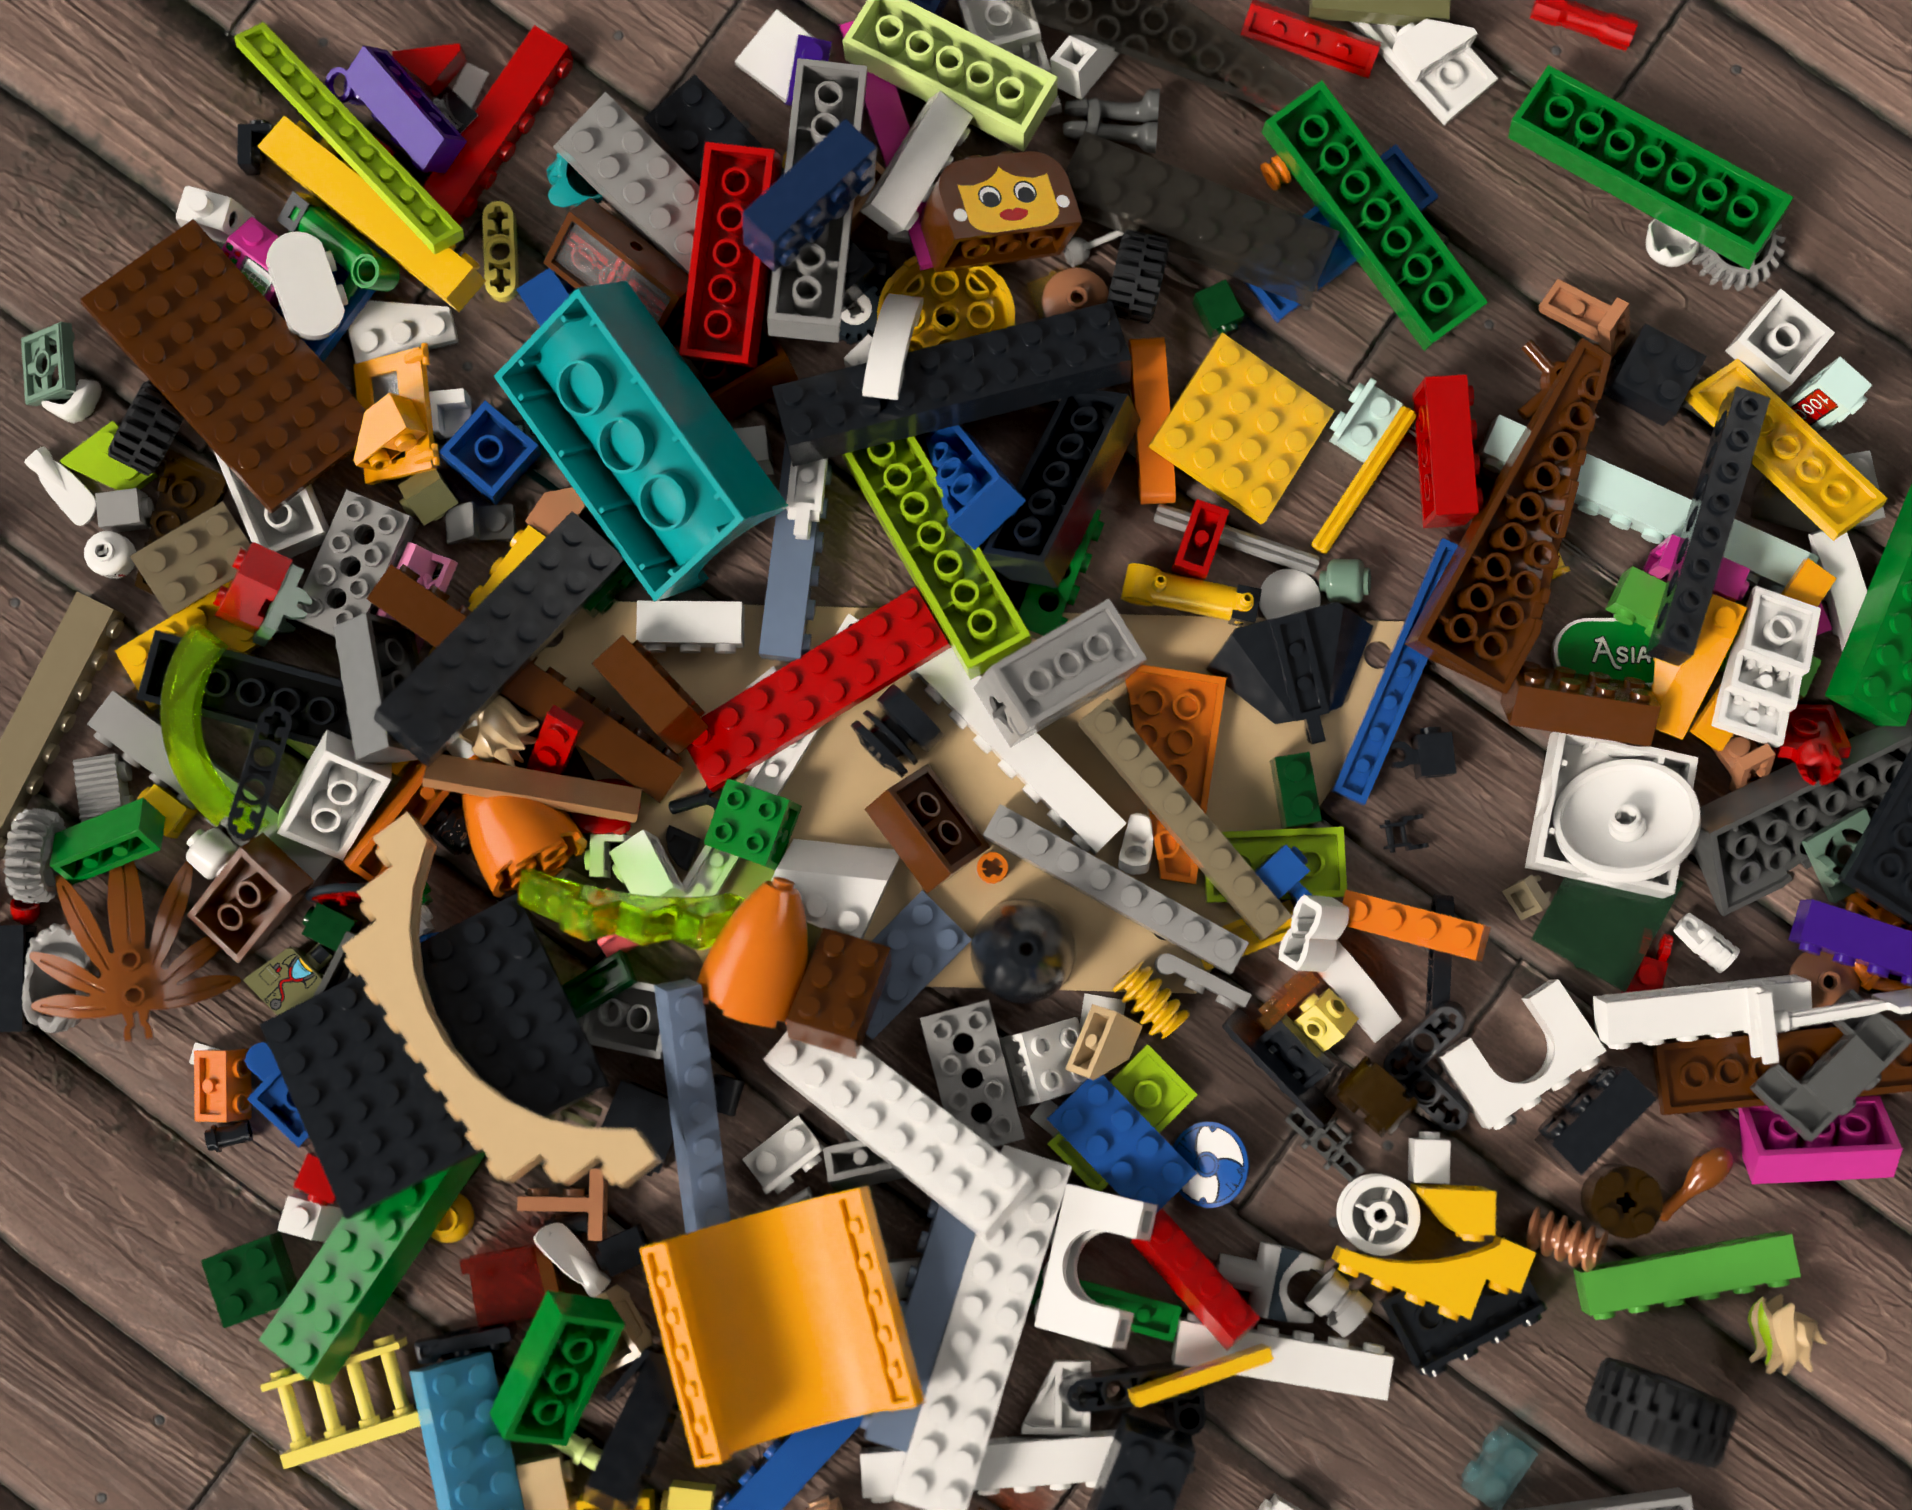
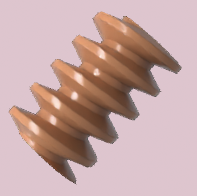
(1565, 1241)

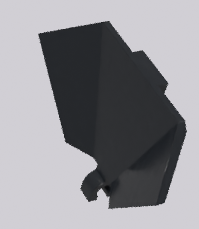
(1295, 664)

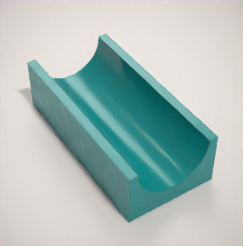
(637, 437)

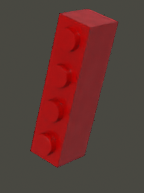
(1197, 1281)

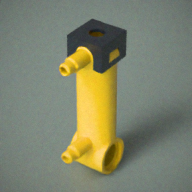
(1150, 587)

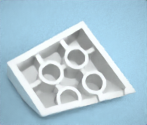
(838, 882)

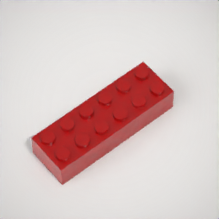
(724, 275)

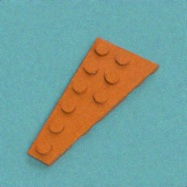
(1180, 723)

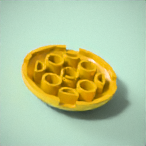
(972, 295)

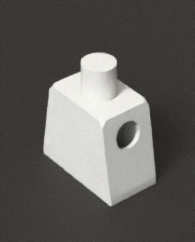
(211, 212)

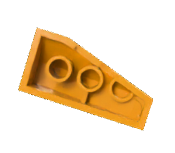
(1684, 687)

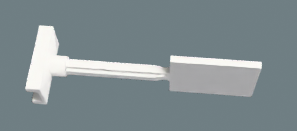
(1765, 1022)

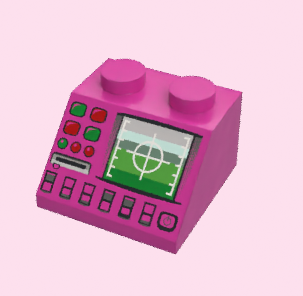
(249, 252)

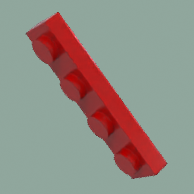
(1310, 38)

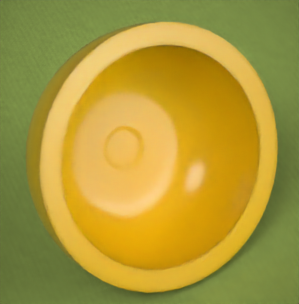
(456, 1222)

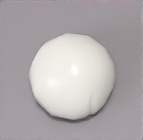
(1669, 245)

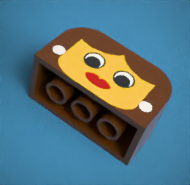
(999, 211)

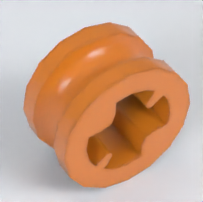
(1275, 173)
(993, 879)

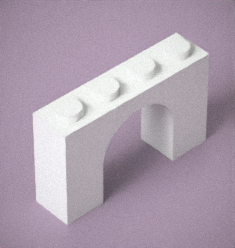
(1569, 1048)
(1063, 1302)

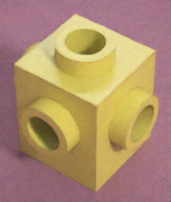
(1325, 1019)

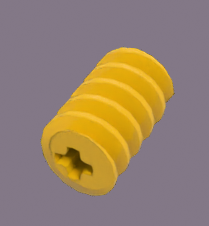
(1151, 1001)

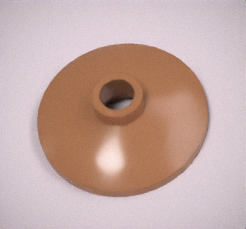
(1067, 282)
(1816, 969)

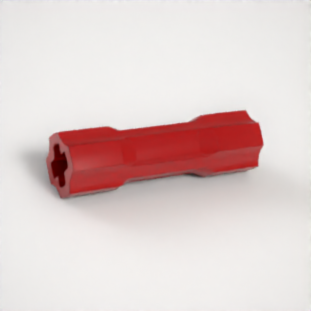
(1606, 27)

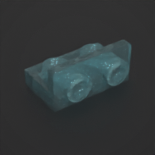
(1498, 1468)

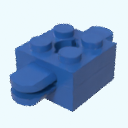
(273, 1096)

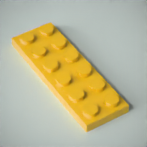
(1795, 456)

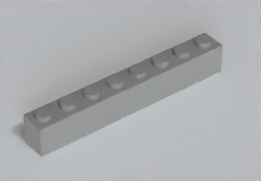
(140, 737)
(1115, 889)

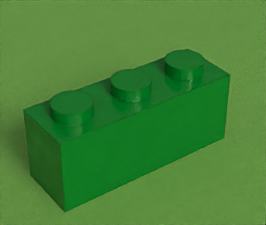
(107, 841)

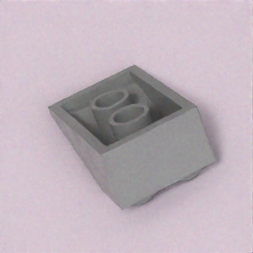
(626, 1022)

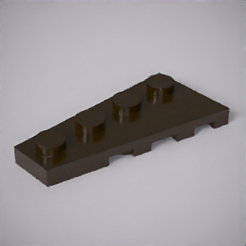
(183, 495)

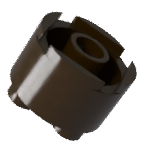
(1376, 1096)
(1627, 1220)

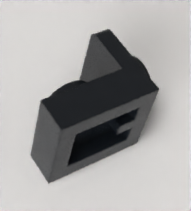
(248, 138)

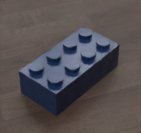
(810, 196)

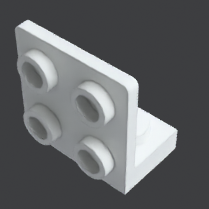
(1039, 1060)

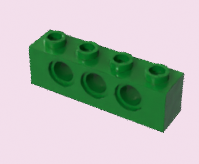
(1041, 622)

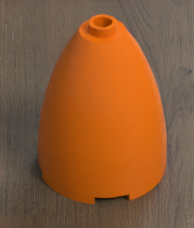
(518, 835)
(759, 956)

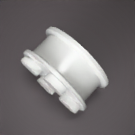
(1357, 1209)

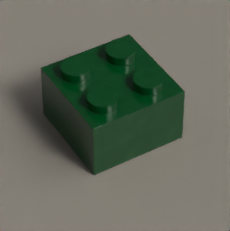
(250, 1279)

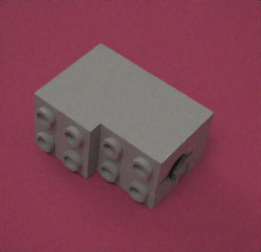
(1059, 673)

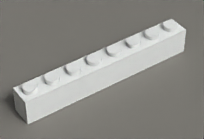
(1032, 760)
(1006, 1463)

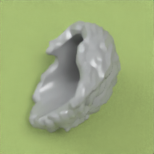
(38, 985)

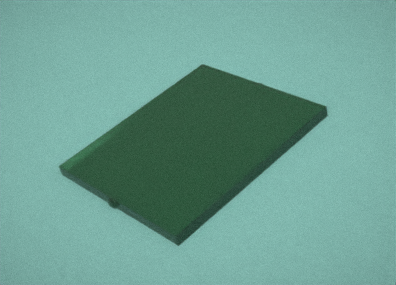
(1602, 928)

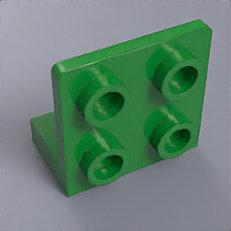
(752, 824)

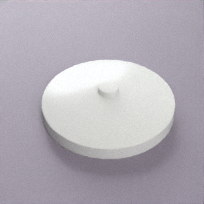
(1627, 820)

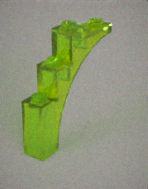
(639, 918)

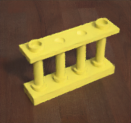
(370, 1426)

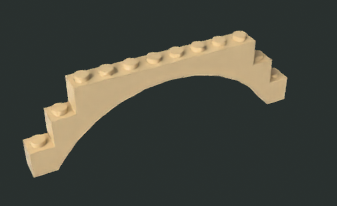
(392, 966)

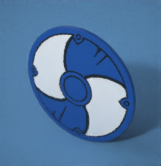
(1219, 1162)

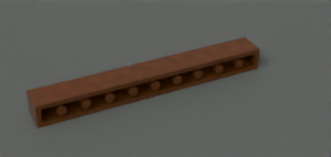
(535, 689)

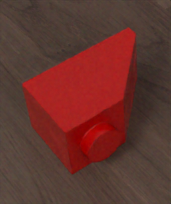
(1200, 540)

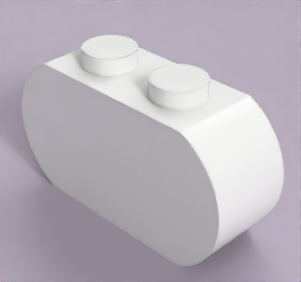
(306, 285)

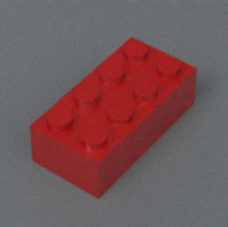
(1446, 451)

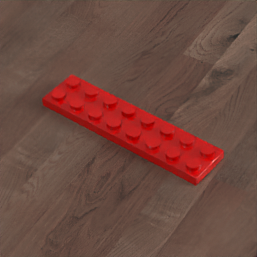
(817, 688)

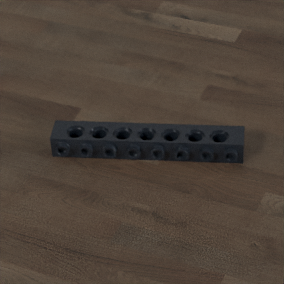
(1707, 527)

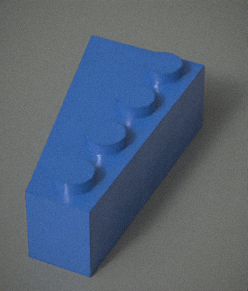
(972, 485)

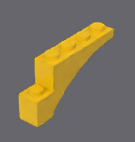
(1446, 1281)

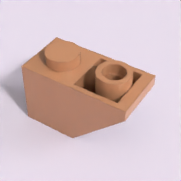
(554, 508)

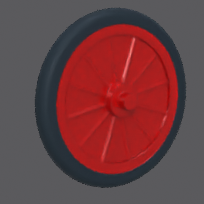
(335, 893)

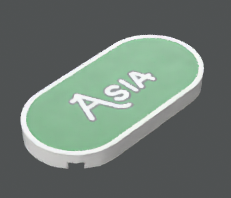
(1604, 647)

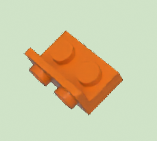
(222, 1086)

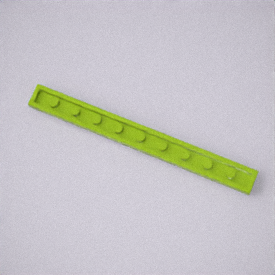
(350, 138)

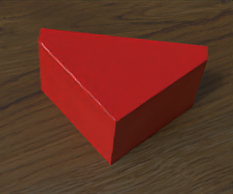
(432, 66)

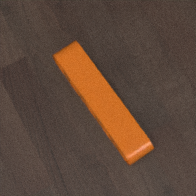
(1152, 405)

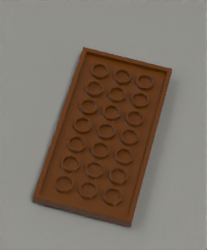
(229, 364)

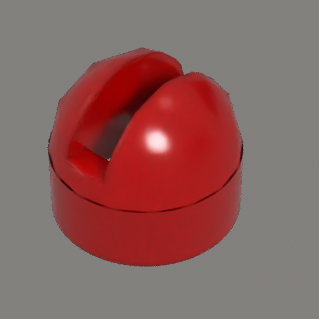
(24, 912)

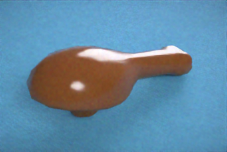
(1704, 1174)

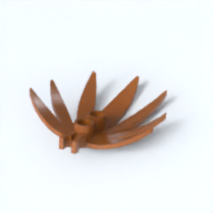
(132, 974)

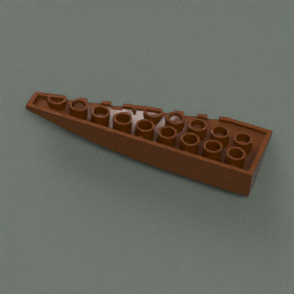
(1501, 574)

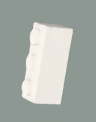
(690, 625)

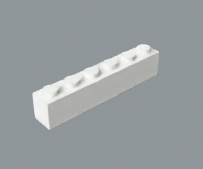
(1690, 1010)
(1296, 1358)

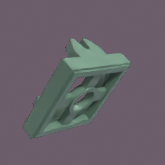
(34, 350)
(283, 607)
(1823, 865)

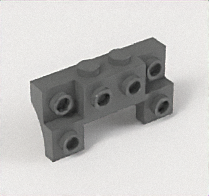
(1837, 1076)

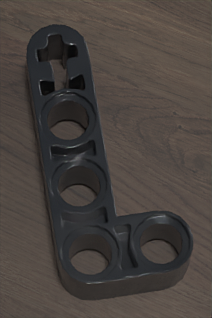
(1128, 1378)

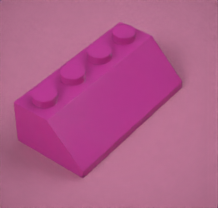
(1849, 1148)

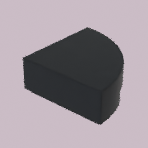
(682, 846)

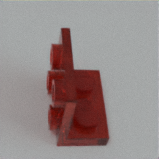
(504, 1284)

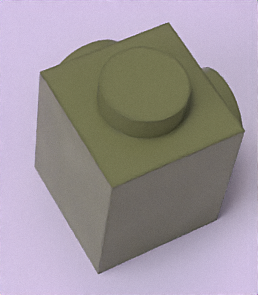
(427, 496)

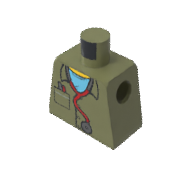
(290, 977)

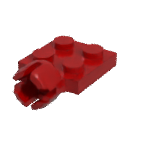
(1815, 742)

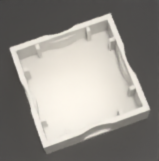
(1564, 760)

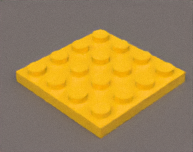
(1241, 428)

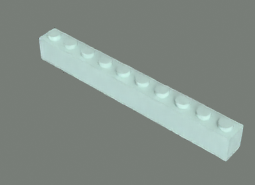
(1654, 510)

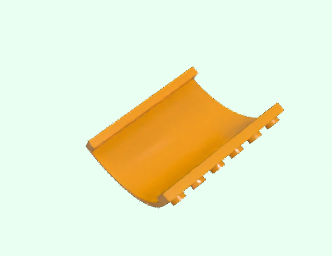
(781, 1323)

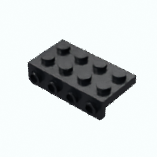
(1436, 1340)

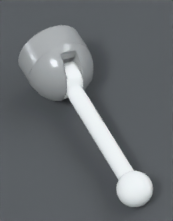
(1078, 249)

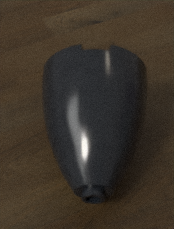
(998, 958)

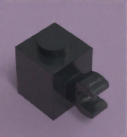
(1430, 754)

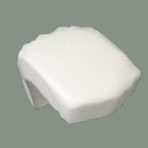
(80, 404)
(1137, 845)

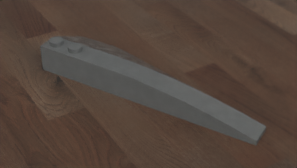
(1759, 829)

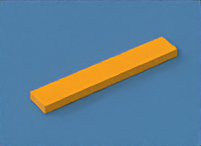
(1807, 585)

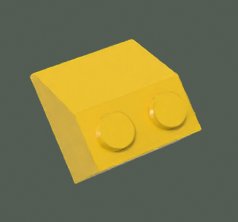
(1461, 1208)

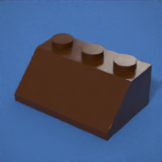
(927, 828)

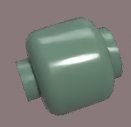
(1345, 581)

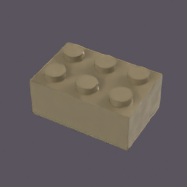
(192, 559)

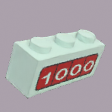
(1830, 395)

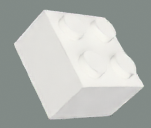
(1780, 341)

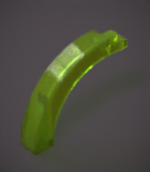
(183, 731)

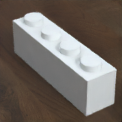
(917, 164)

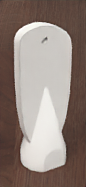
(63, 487)
(571, 1257)

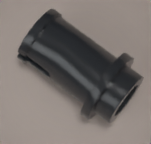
(228, 1135)
(576, 1222)

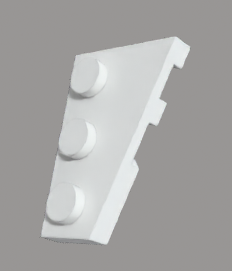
(397, 327)

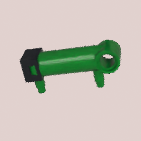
(365, 265)

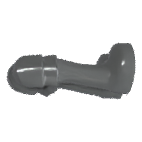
(1143, 111)

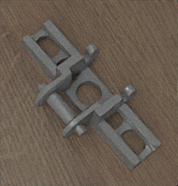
(1320, 1133)

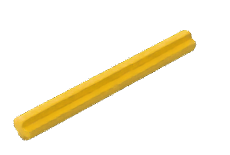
(1363, 480)

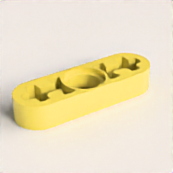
(508, 227)

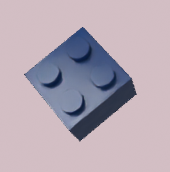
(490, 452)

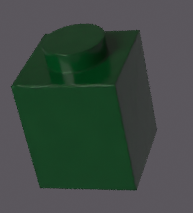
(1218, 309)
(328, 925)

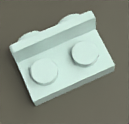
(1366, 420)

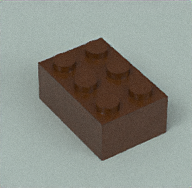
(652, 693)
(250, 897)
(839, 992)

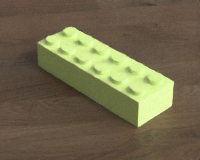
(934, 55)

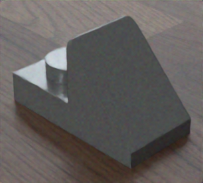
(480, 524)

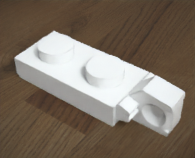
(806, 496)

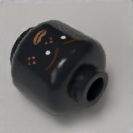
(452, 830)

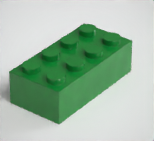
(556, 1368)

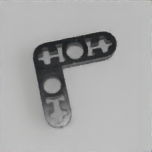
(1418, 1070)

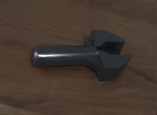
(693, 801)

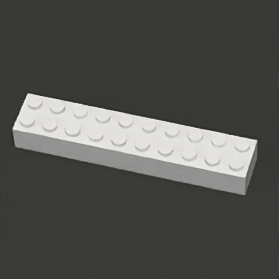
(980, 1345)

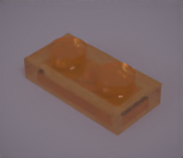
(1297, 988)

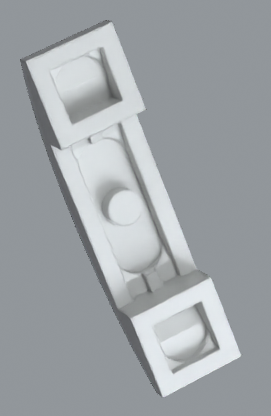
(890, 346)
(1360, 994)

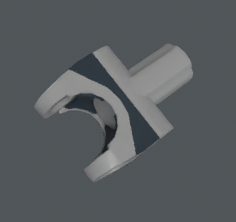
(1269, 1278)

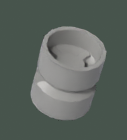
(1342, 1306)

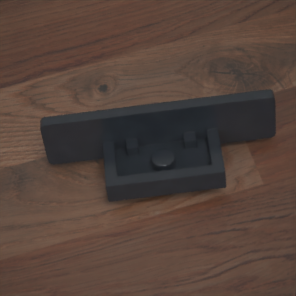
(1288, 1060)

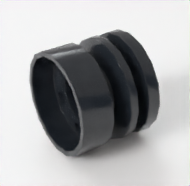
(897, 731)

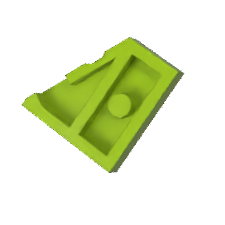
(93, 461)

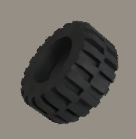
(1661, 1412)

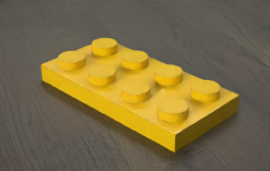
(135, 652)

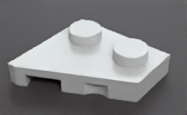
(1048, 1412)

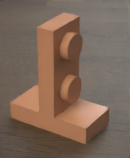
(1588, 315)
(1744, 760)
(574, 1201)

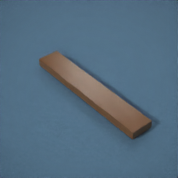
(552, 789)

